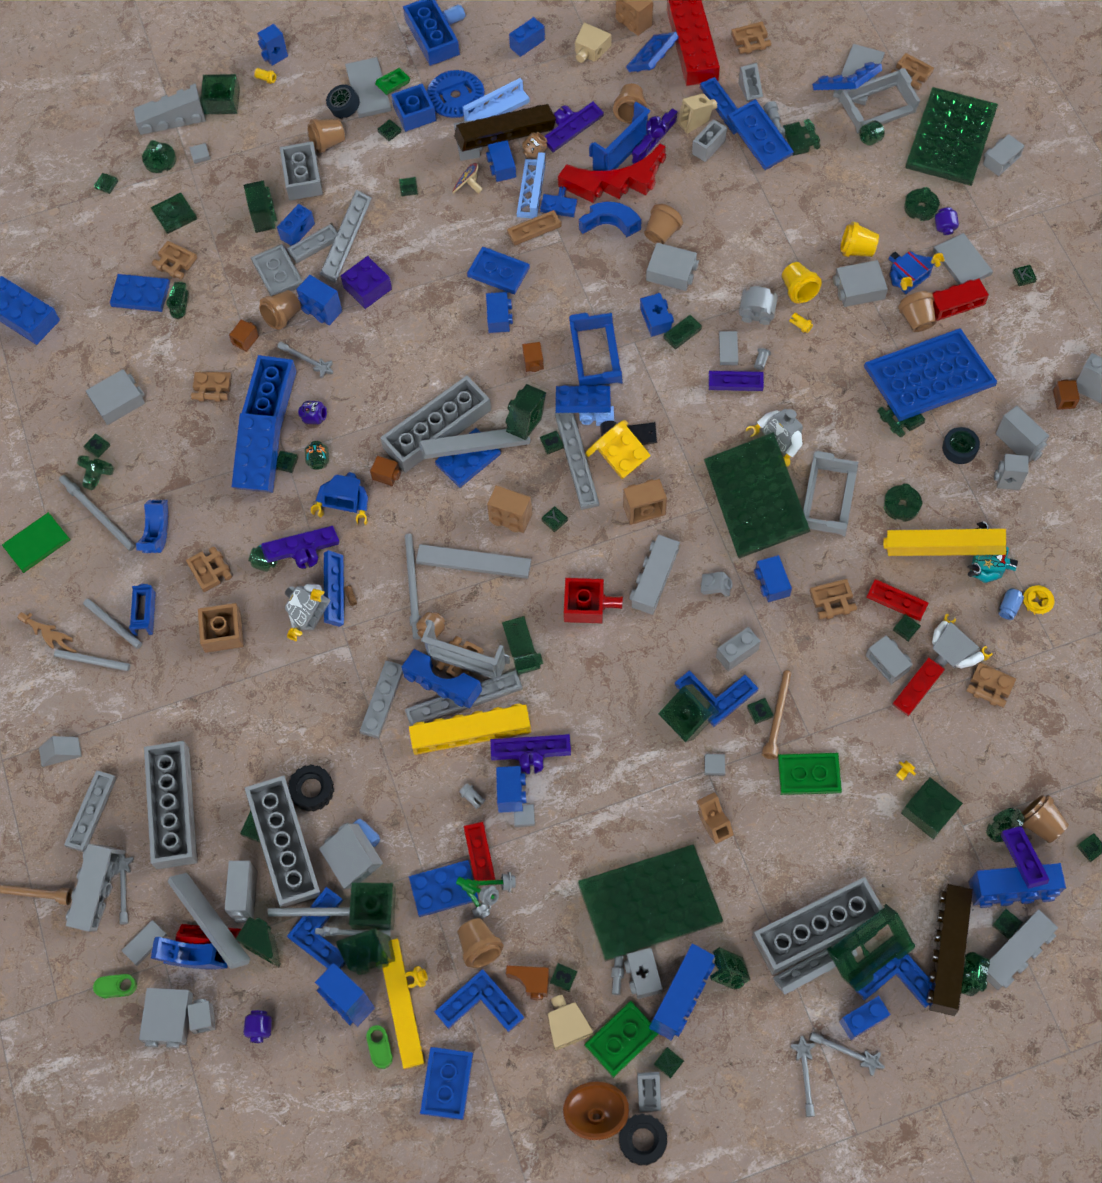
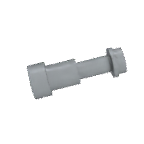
(771, 110)

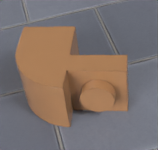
(713, 818)

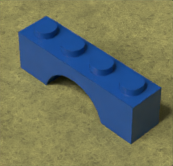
(461, 689)

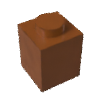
(244, 335)
(533, 357)
(1066, 394)
(385, 471)

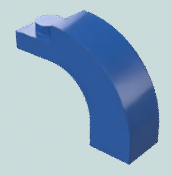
(611, 213)
(155, 527)
(187, 955)

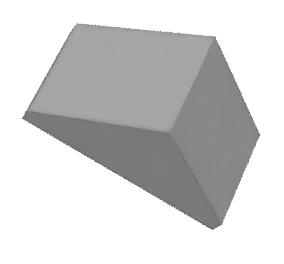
(750, 82)
(59, 749)
(649, 1091)

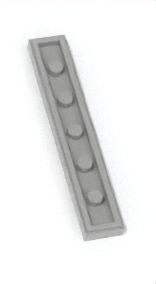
(345, 236)
(470, 443)
(577, 460)
(473, 561)
(441, 707)
(209, 921)

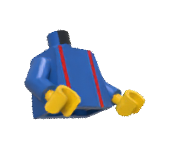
(912, 269)
(342, 494)

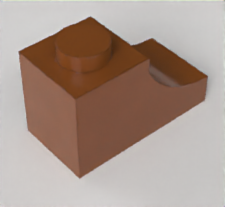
(532, 978)

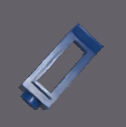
(148, 622)

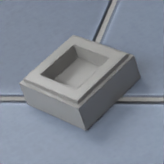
(199, 153)
(714, 764)
(525, 817)

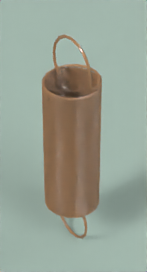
(350, 595)

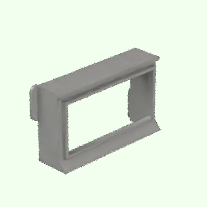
(898, 78)
(826, 461)
(462, 657)

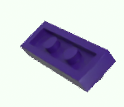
(736, 380)
(1025, 857)

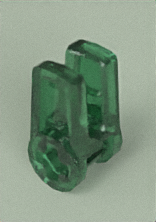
(178, 300)

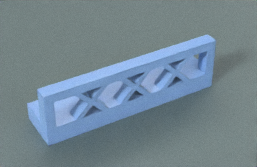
(506, 103)
(535, 188)

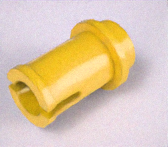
(268, 76)
(802, 323)

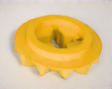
(1042, 594)

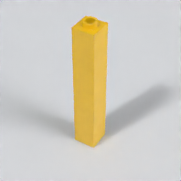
(945, 542)

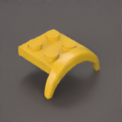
(620, 449)

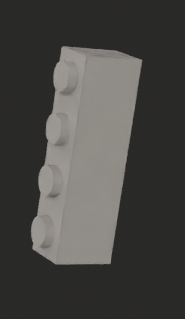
(655, 574)
(1019, 949)

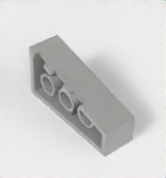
(170, 111)
(93, 886)

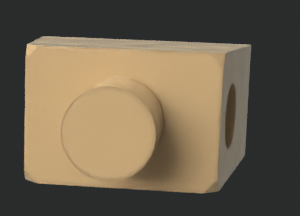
(591, 43)
(695, 112)
(567, 1024)

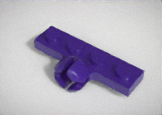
(571, 124)
(655, 132)
(301, 546)
(530, 750)

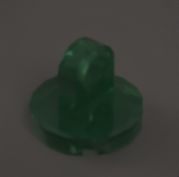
(158, 157)
(94, 469)
(1003, 821)

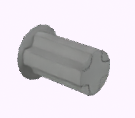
(761, 358)

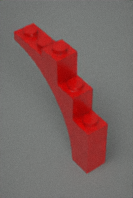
(616, 182)

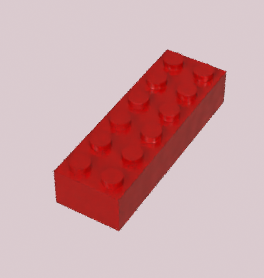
(695, 41)

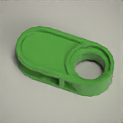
(110, 986)
(379, 1051)

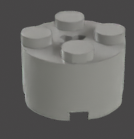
(758, 305)

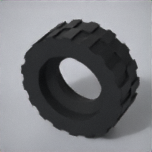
(300, 777)
(660, 1139)

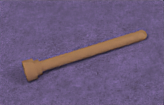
(771, 750)
(62, 895)

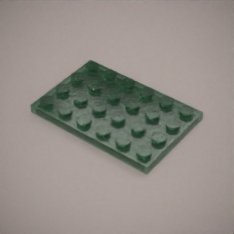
(951, 136)
(756, 495)
(649, 902)

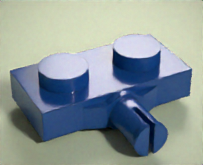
(560, 204)

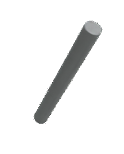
(112, 623)
(92, 660)
(334, 911)

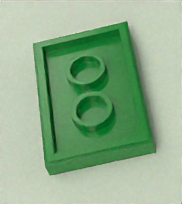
(36, 542)
(809, 773)
(621, 1039)

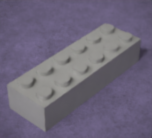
(440, 418)
(170, 805)
(282, 842)
(816, 926)

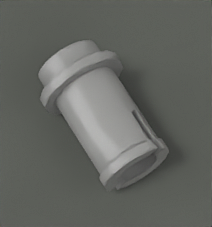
(470, 794)

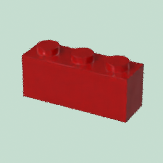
(959, 299)

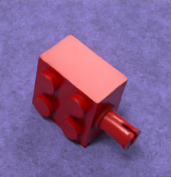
(586, 600)

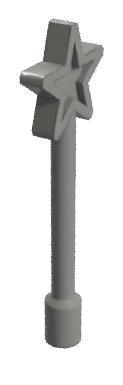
(321, 367)
(123, 864)
(326, 931)
(803, 1053)
(869, 1061)

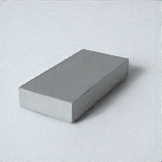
(728, 347)
(142, 944)

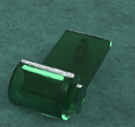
(521, 646)

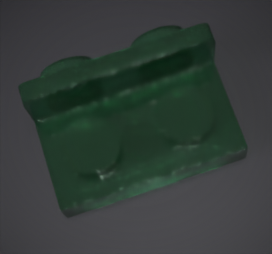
(731, 970)

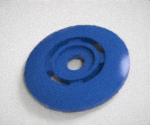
(454, 81)

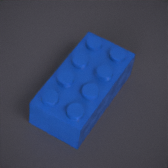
(431, 31)
(25, 312)
(270, 387)
(256, 453)
(1008, 886)
(683, 989)
(344, 995)

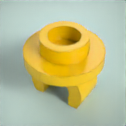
(905, 770)
(419, 975)

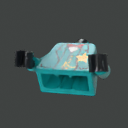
(990, 567)

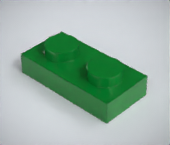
(392, 81)

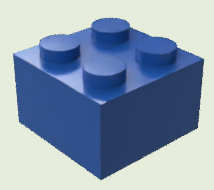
(413, 107)
(319, 300)

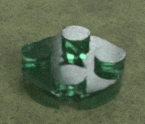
(924, 196)
(901, 512)
(974, 974)

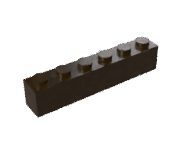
(504, 127)
(950, 950)

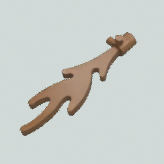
(48, 635)

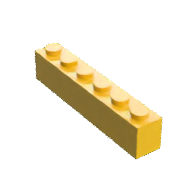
(469, 729)

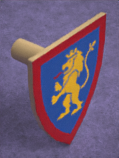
(470, 177)

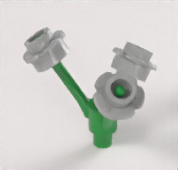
(488, 894)

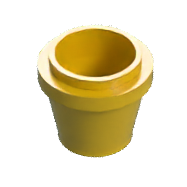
(858, 241)
(801, 283)

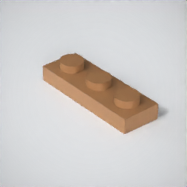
(534, 227)

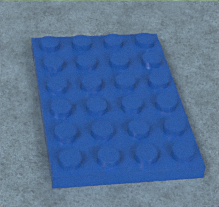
(930, 374)

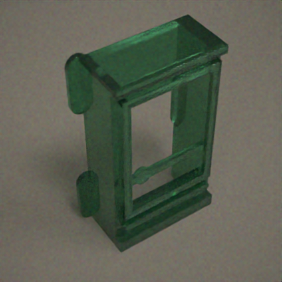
(861, 973)

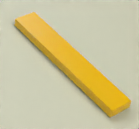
(403, 1011)

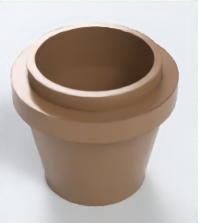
(624, 103)
(325, 133)
(662, 223)
(279, 308)
(918, 310)
(1044, 819)
(478, 944)

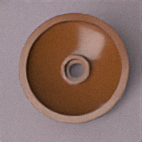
(594, 1102)

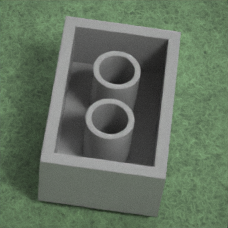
(301, 171)

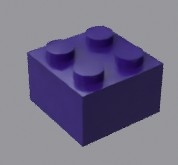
(366, 282)

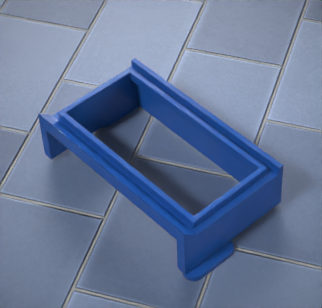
(623, 145)
(584, 322)

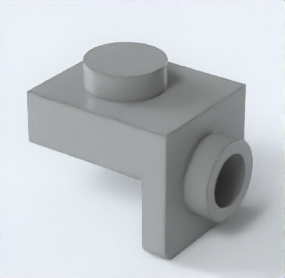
(716, 583)

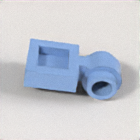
(588, 418)

